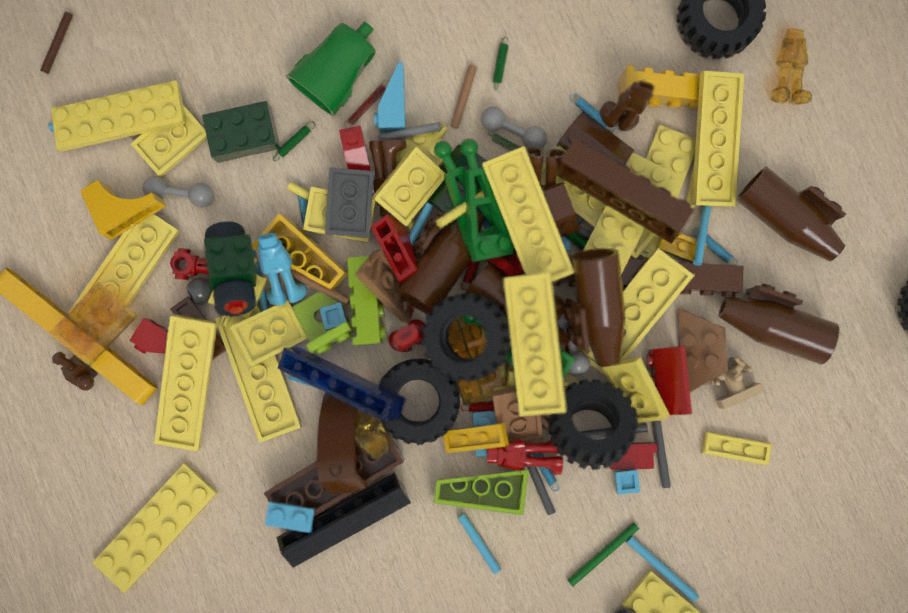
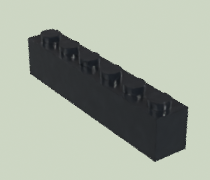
(344, 520)

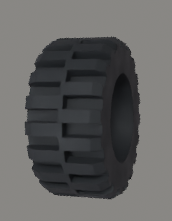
(716, 41)
(438, 343)
(448, 407)
(588, 450)

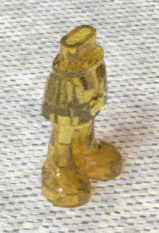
(792, 56)
(371, 435)

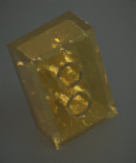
(93, 324)

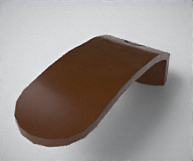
(337, 447)

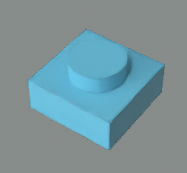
(333, 316)
(627, 481)

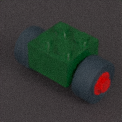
(230, 268)

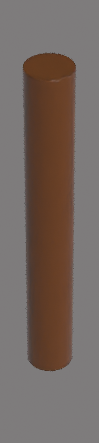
(56, 43)

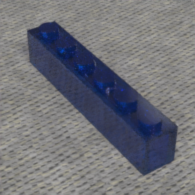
(342, 384)

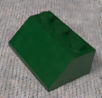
(441, 197)

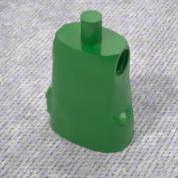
(333, 67)

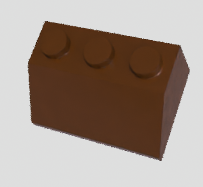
(600, 138)
(561, 209)

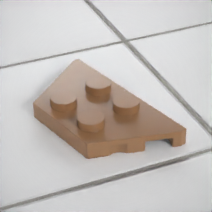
(383, 283)
(704, 349)

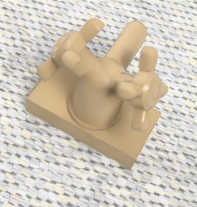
(737, 390)

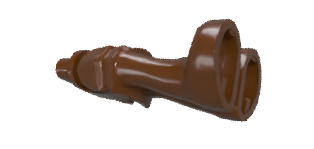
(628, 107)
(384, 150)
(553, 160)

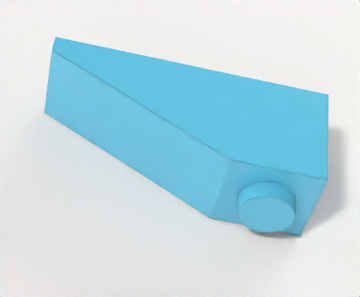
(392, 104)

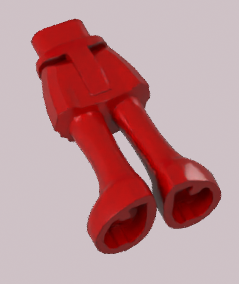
(404, 338)
(514, 456)

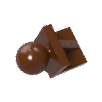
(75, 371)

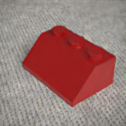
(671, 378)

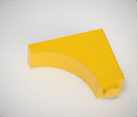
(115, 214)

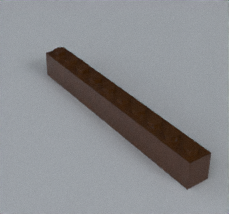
(706, 279)

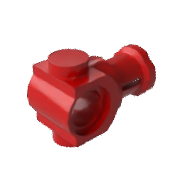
(193, 267)

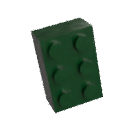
(241, 131)

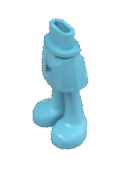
(275, 259)

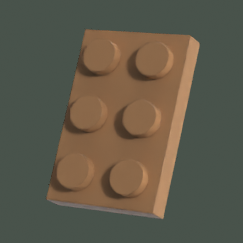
(507, 411)

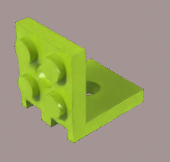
(320, 339)

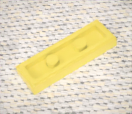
(736, 448)

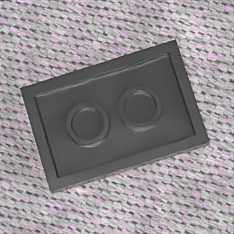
(349, 202)

